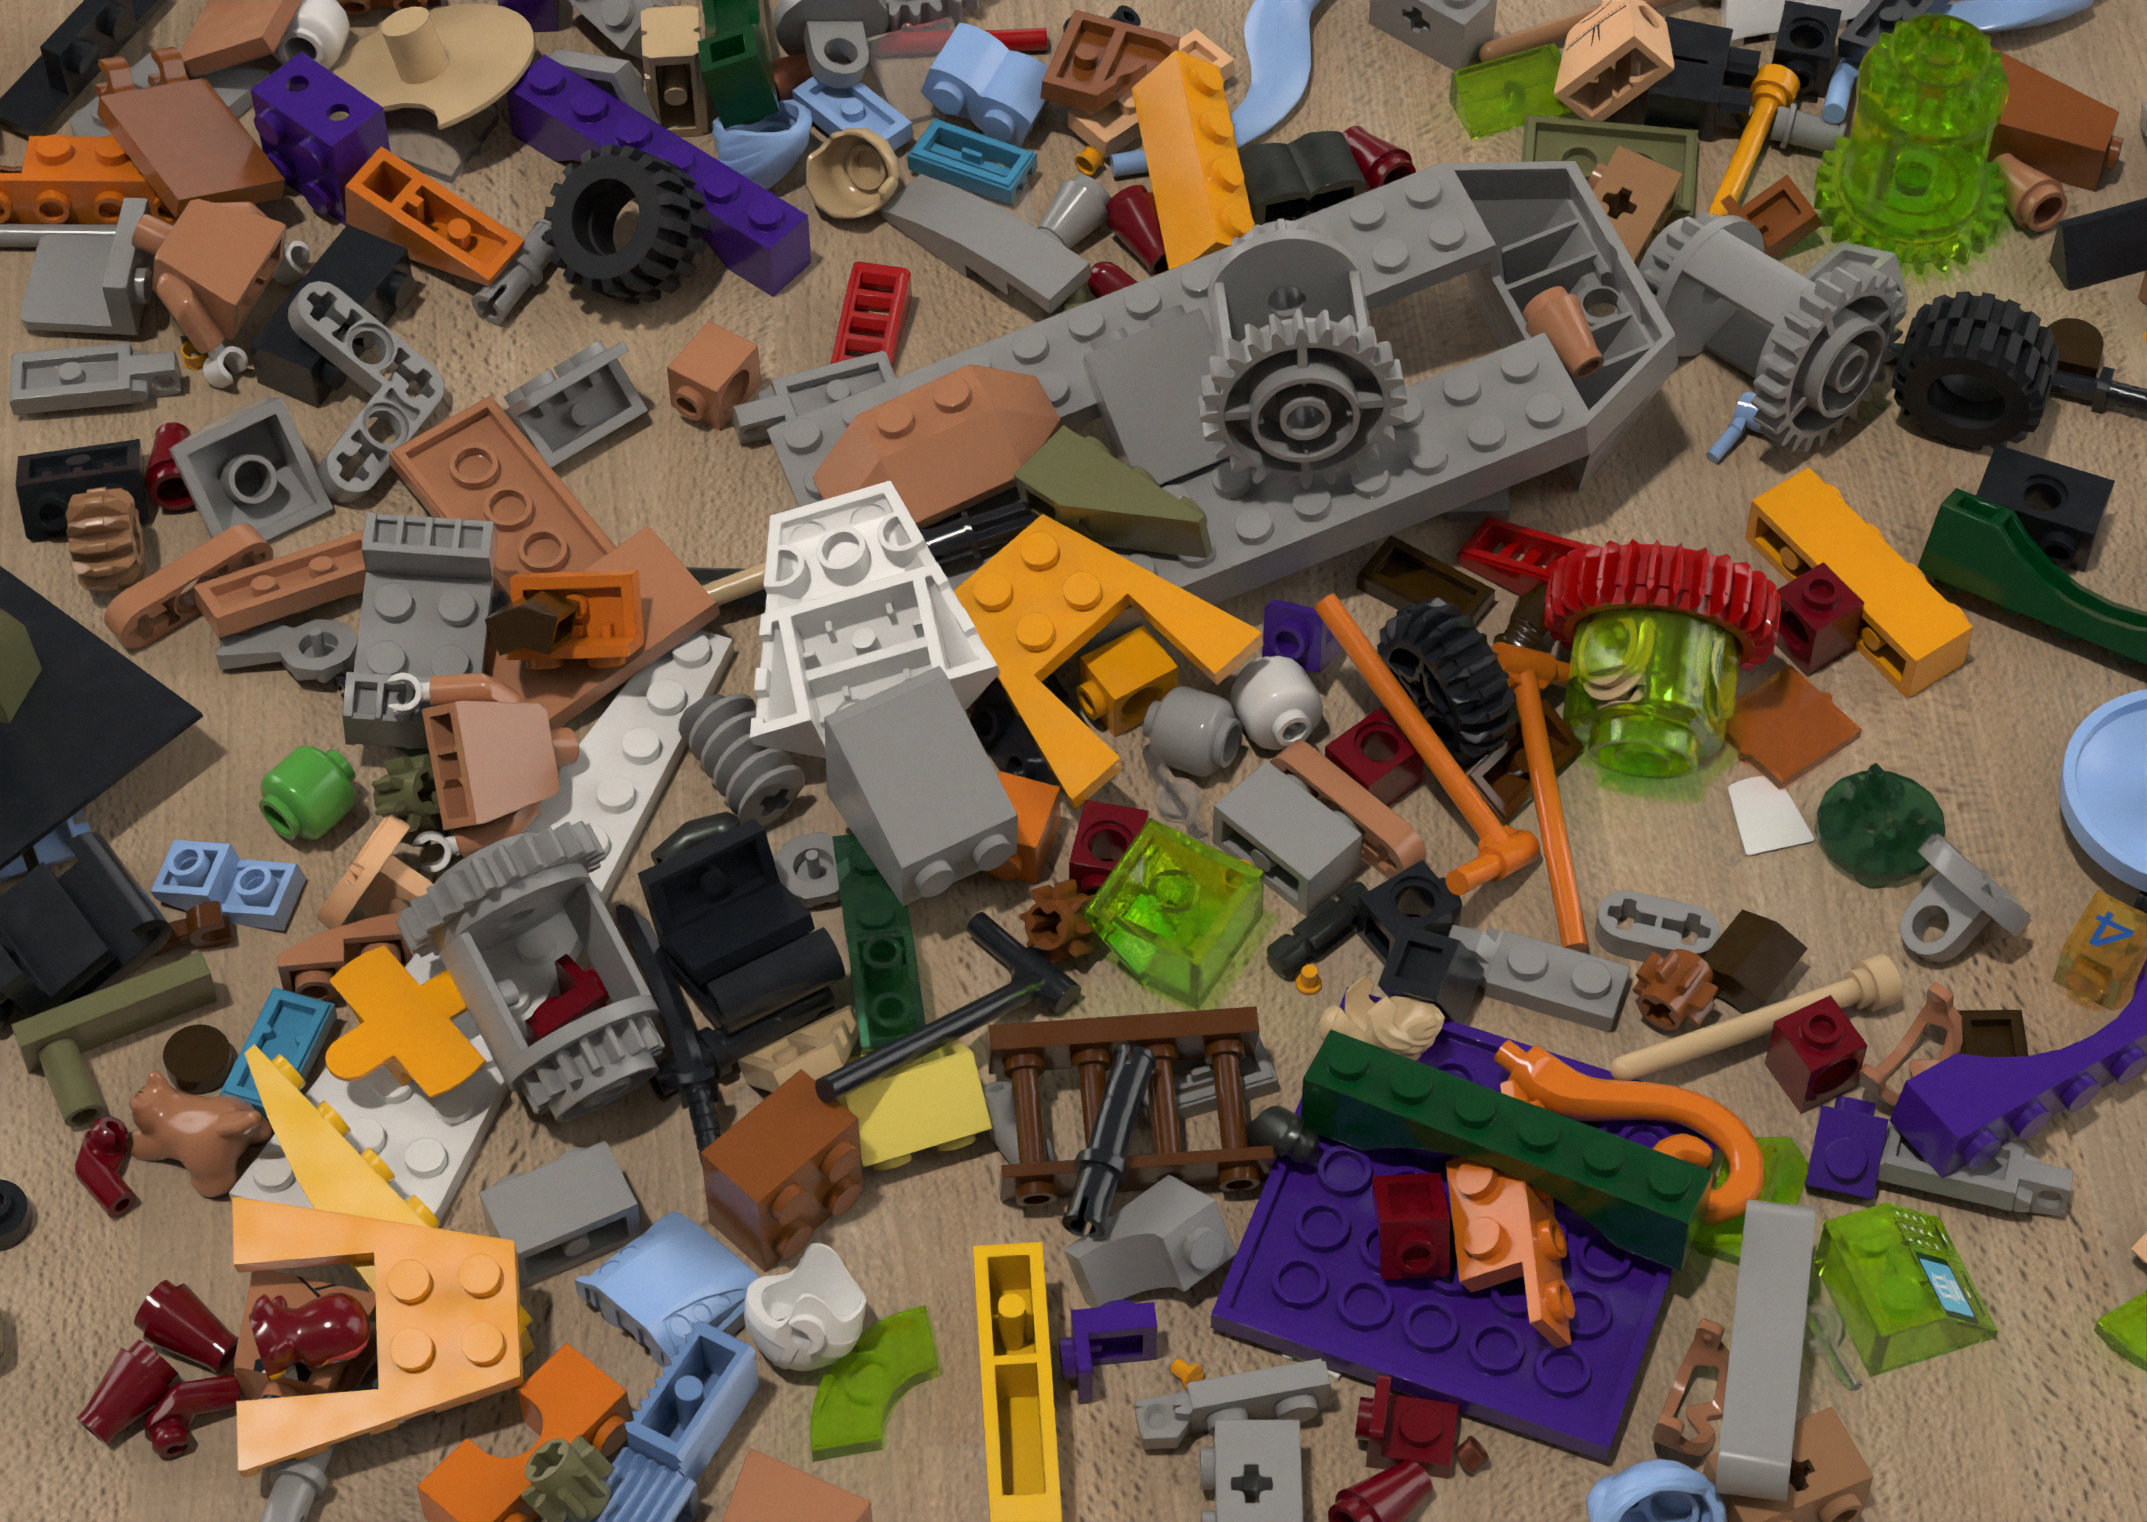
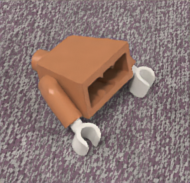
(214, 272)
(487, 758)

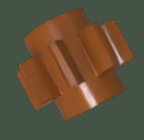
(1058, 921)
(1675, 989)

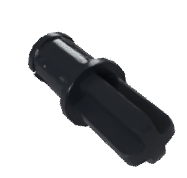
(970, 534)

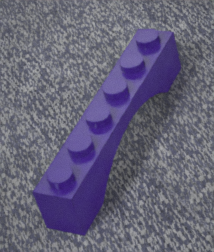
(747, 225)
(1976, 1103)

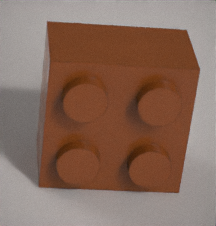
(783, 1172)

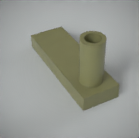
(61, 1034)

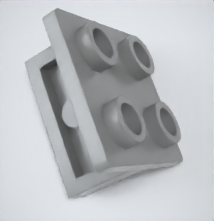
(579, 406)

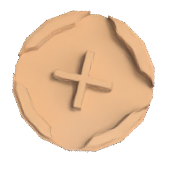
(375, 879)

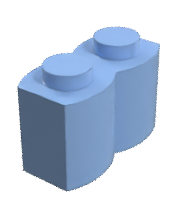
(987, 84)

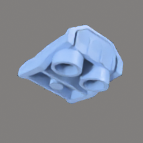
(667, 1283)

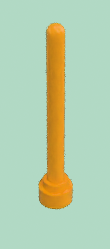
(1771, 88)

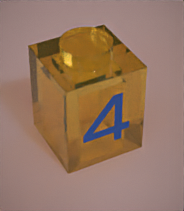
(2103, 951)

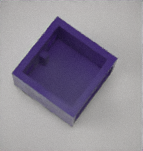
(307, 146)

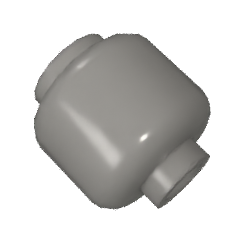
(1193, 731)

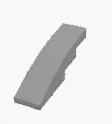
(986, 240)

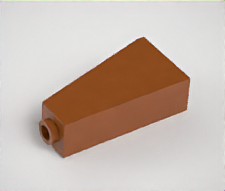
(2055, 128)

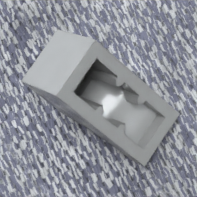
(1153, 1242)

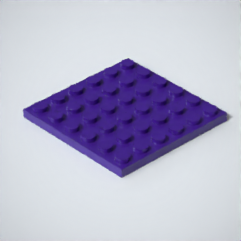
(1316, 1288)

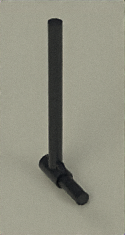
(1031, 980)

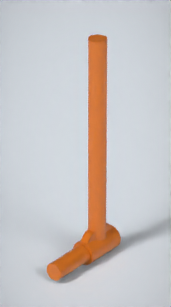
(1529, 674)
(1501, 847)

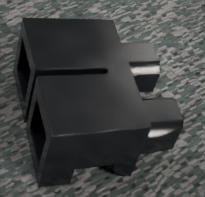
(1694, 89)

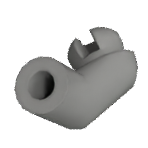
(1002, 1117)

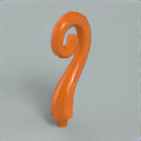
(1597, 1100)

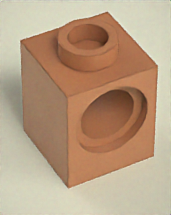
(713, 375)

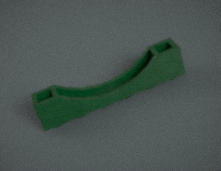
(738, 61)
(1990, 554)
(1619, 1186)

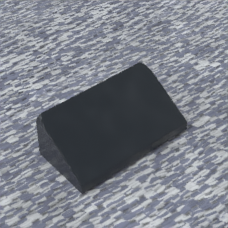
(2101, 245)

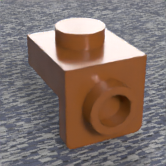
(1779, 214)

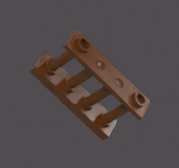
(1087, 1049)

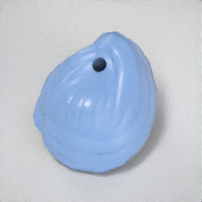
(766, 148)
(1655, 1493)

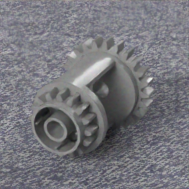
(1801, 340)
(1296, 359)
(505, 894)

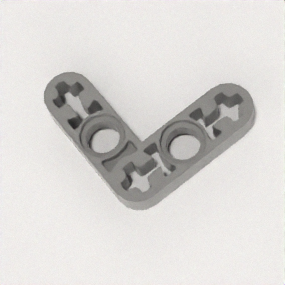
(388, 396)

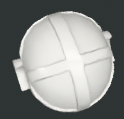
(806, 1314)

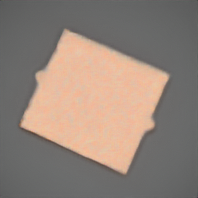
(1788, 727)

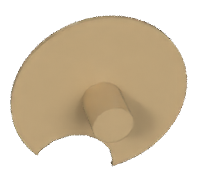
(440, 60)

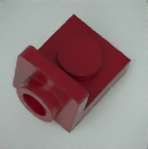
(580, 995)
(1412, 1225)
(1406, 1429)

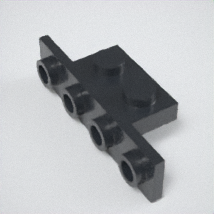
(71, 61)

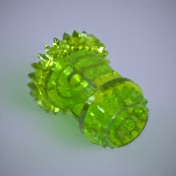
(1920, 146)

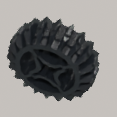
(1451, 677)

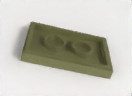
(1597, 141)

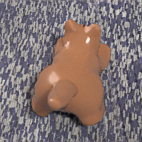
(196, 1130)

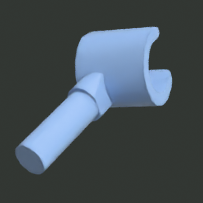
(1742, 419)

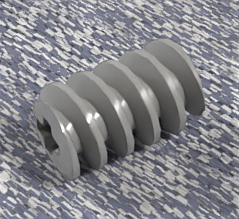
(751, 777)

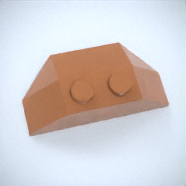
(944, 442)

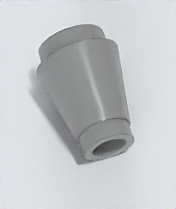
(1076, 210)

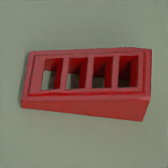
(877, 290)
(1505, 569)

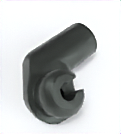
(693, 833)
(1285, 1132)

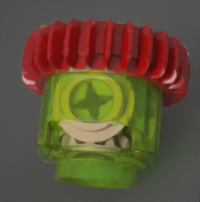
(1656, 650)

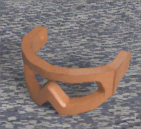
(1938, 1011)
(1705, 1351)

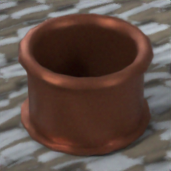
(1471, 1454)

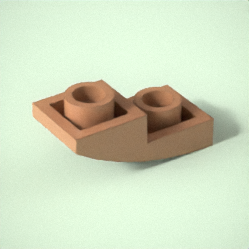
(316, 960)

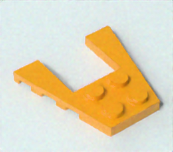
(1054, 595)
(441, 1324)

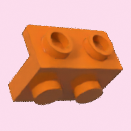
(606, 621)

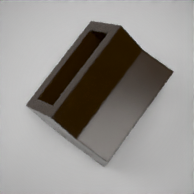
(533, 622)
(1752, 960)

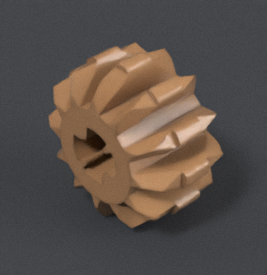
(105, 539)

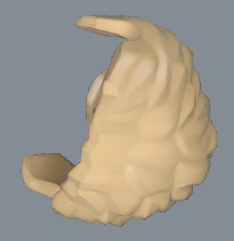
(1393, 1023)

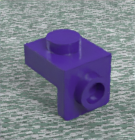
(1298, 634)
(1847, 1148)
(1106, 1336)

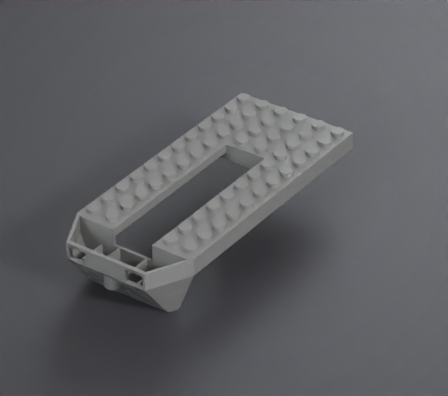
(1463, 430)

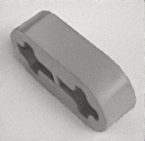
(1655, 927)

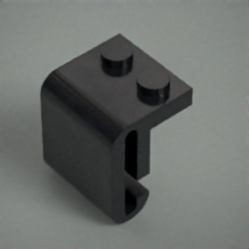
(76, 929)
(736, 930)

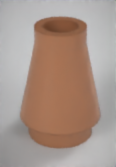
(2031, 196)
(1566, 328)

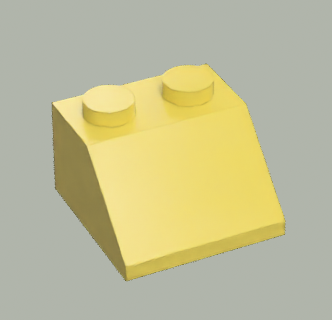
(920, 1107)

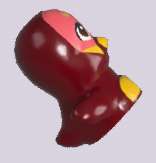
(315, 1334)

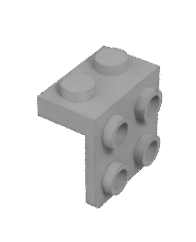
(90, 280)

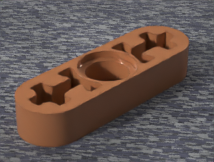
(156, 603)
(1387, 839)

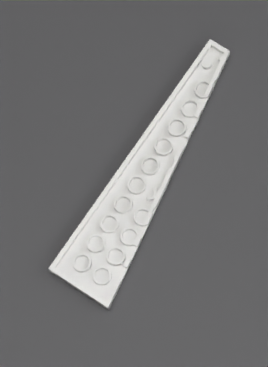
(613, 788)

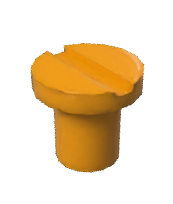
(1308, 981)
(1186, 1372)

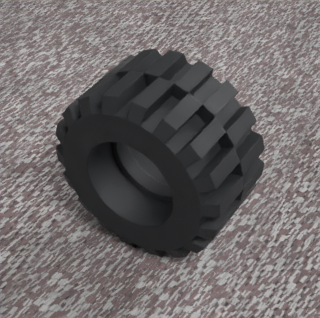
(586, 218)
(1975, 370)

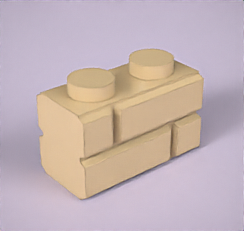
(674, 69)

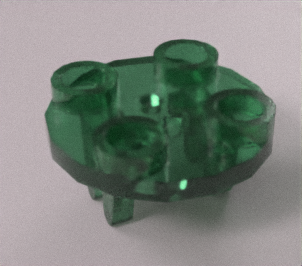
(1865, 803)

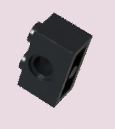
(2053, 502)

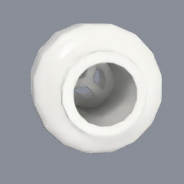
(317, 30)
(1276, 702)

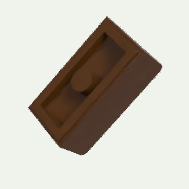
(1504, 774)

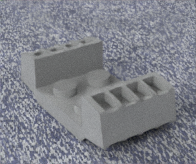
(419, 616)

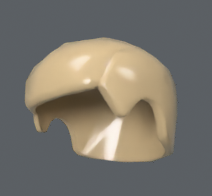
(852, 173)

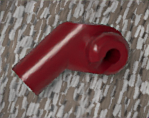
(100, 1165)

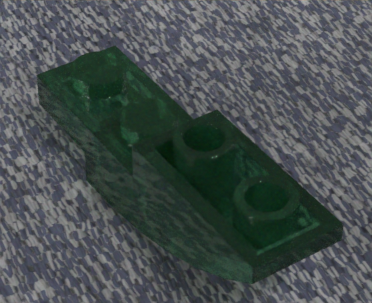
(877, 949)

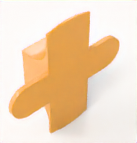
(401, 1026)

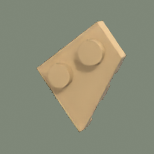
(814, 1049)

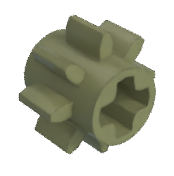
(408, 792)
(567, 1481)

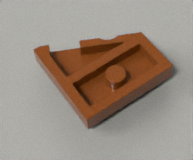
(1102, 61)

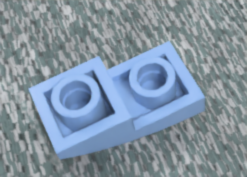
(249, 890)

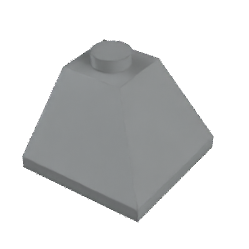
(251, 471)

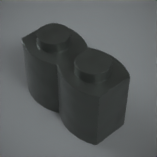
(1299, 176)

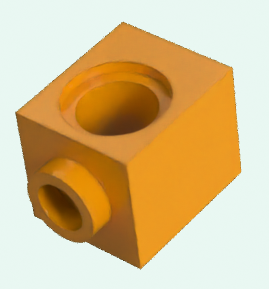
(1125, 679)

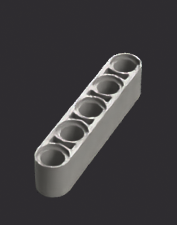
(1766, 1351)

